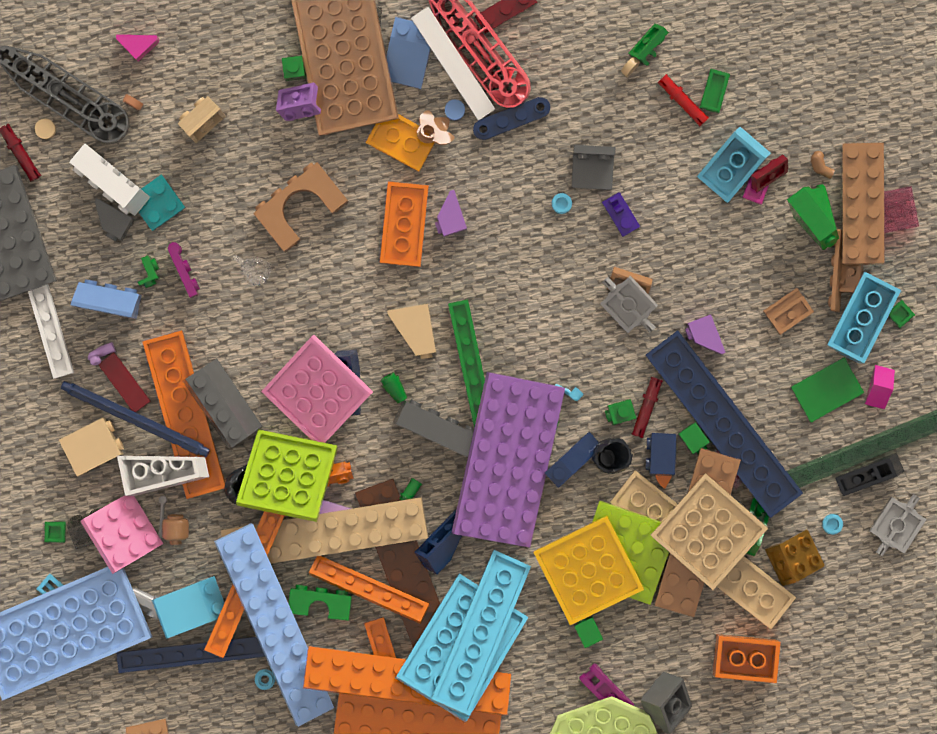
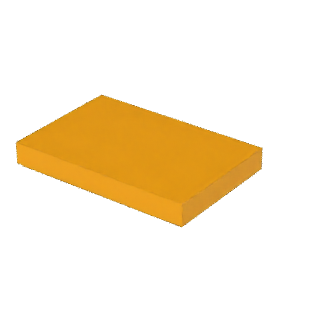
(400, 141)

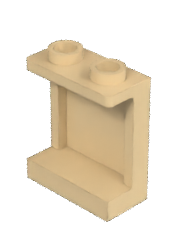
(91, 446)

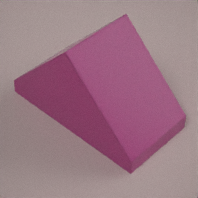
(138, 45)
(880, 387)

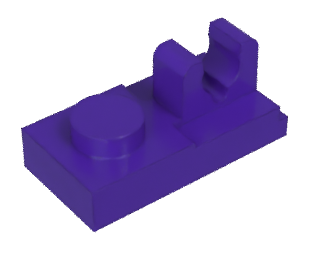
(620, 214)

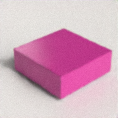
(751, 195)

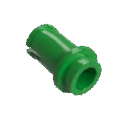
(411, 490)

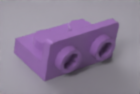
(298, 102)

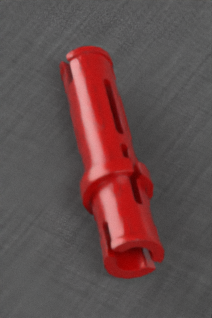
(683, 100)

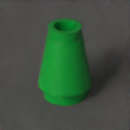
(393, 386)

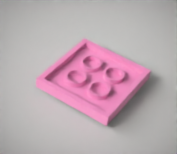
(121, 532)

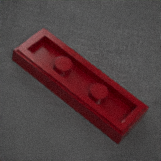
(124, 382)

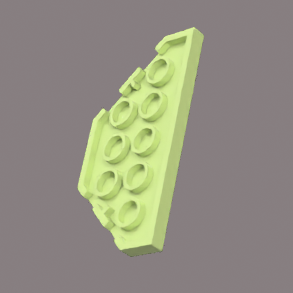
(605, 717)

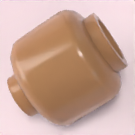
(175, 529)

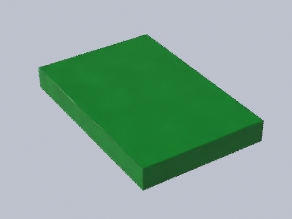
(827, 389)

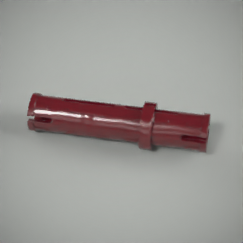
(14, 144)
(647, 407)

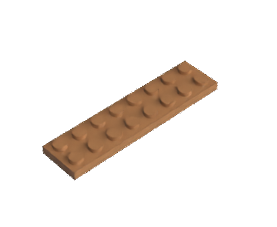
(679, 586)

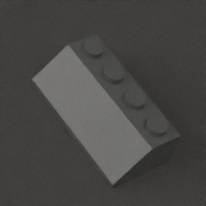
(222, 403)

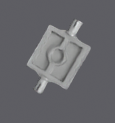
(629, 304)
(897, 525)

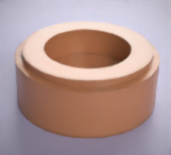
(133, 102)

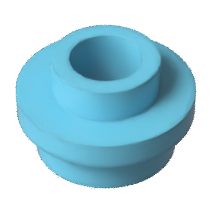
(264, 686)

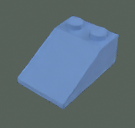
(407, 54)

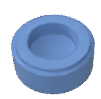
(454, 109)

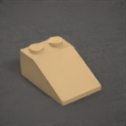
(201, 119)

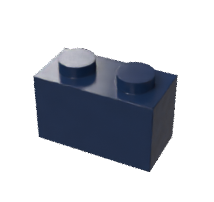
(662, 454)

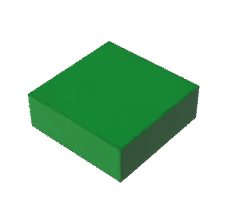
(901, 314)
(55, 532)

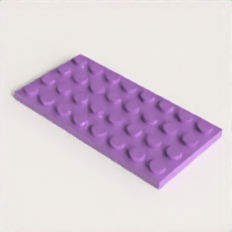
(508, 460)

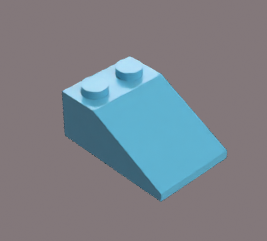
(733, 164)
(189, 607)

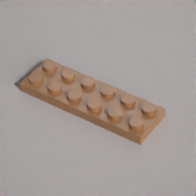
(863, 204)

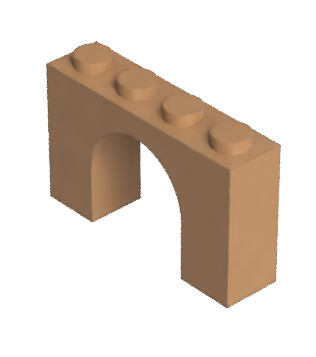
(312, 180)

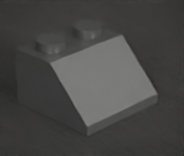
(667, 701)

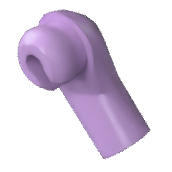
(101, 351)

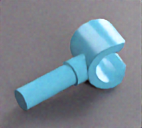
(575, 394)

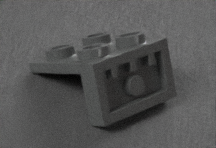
(593, 167)

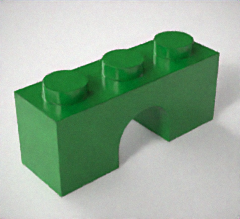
(338, 603)

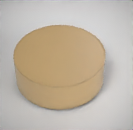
(630, 66)
(45, 129)

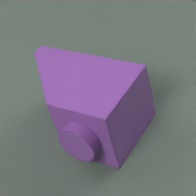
(450, 217)
(705, 334)

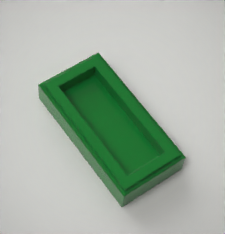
(714, 91)

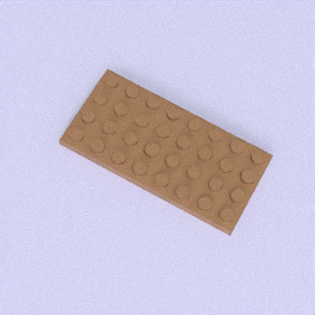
(346, 62)

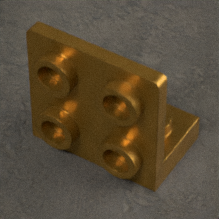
(795, 558)

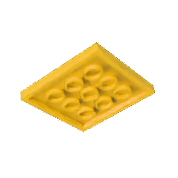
(588, 570)

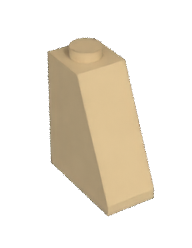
(416, 328)

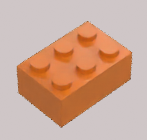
(746, 658)

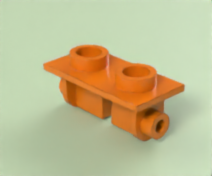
(341, 473)

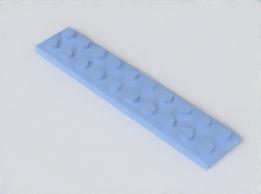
(271, 621)

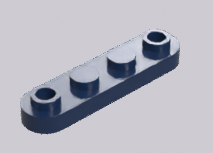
(511, 118)

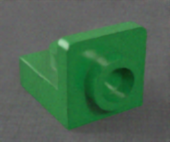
(620, 412)

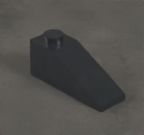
(870, 474)

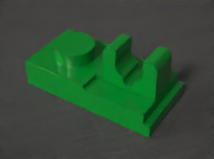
(648, 42)

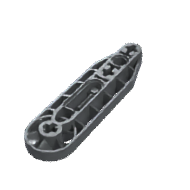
(54, 87)

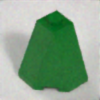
(814, 214)

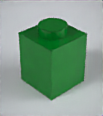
(293, 68)
(693, 438)
(588, 631)

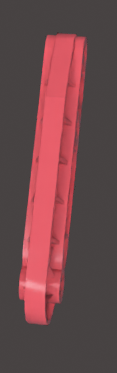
(470, 33)

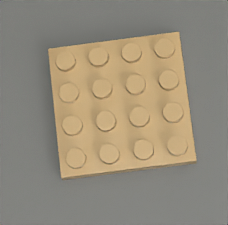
(709, 531)

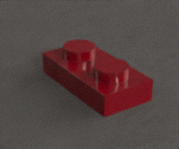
(769, 173)

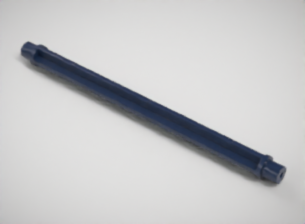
(135, 418)

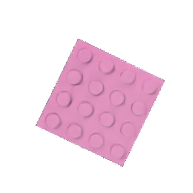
(317, 391)

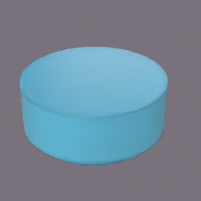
(561, 203)
(832, 524)

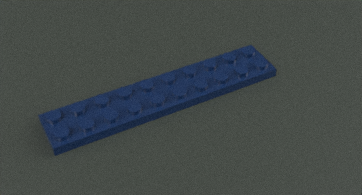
(724, 423)

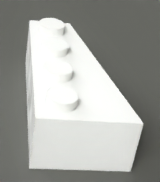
(109, 179)
(155, 473)

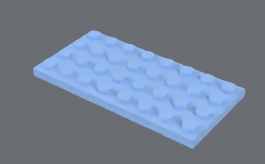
(68, 630)

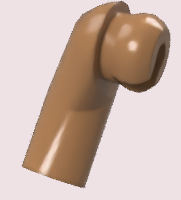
(819, 165)

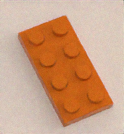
(404, 224)

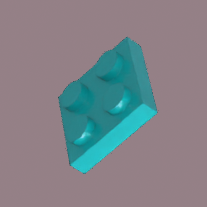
(162, 203)

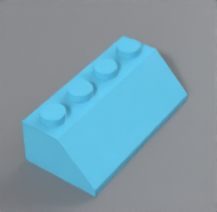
(863, 318)

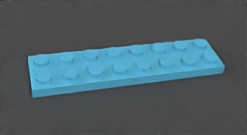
(480, 633)

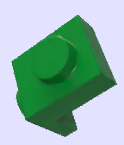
(151, 267)

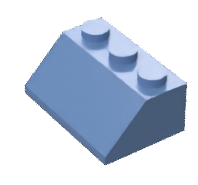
(107, 299)

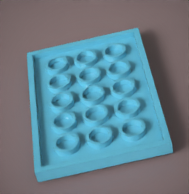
(433, 647)

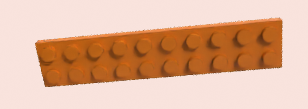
(375, 678)

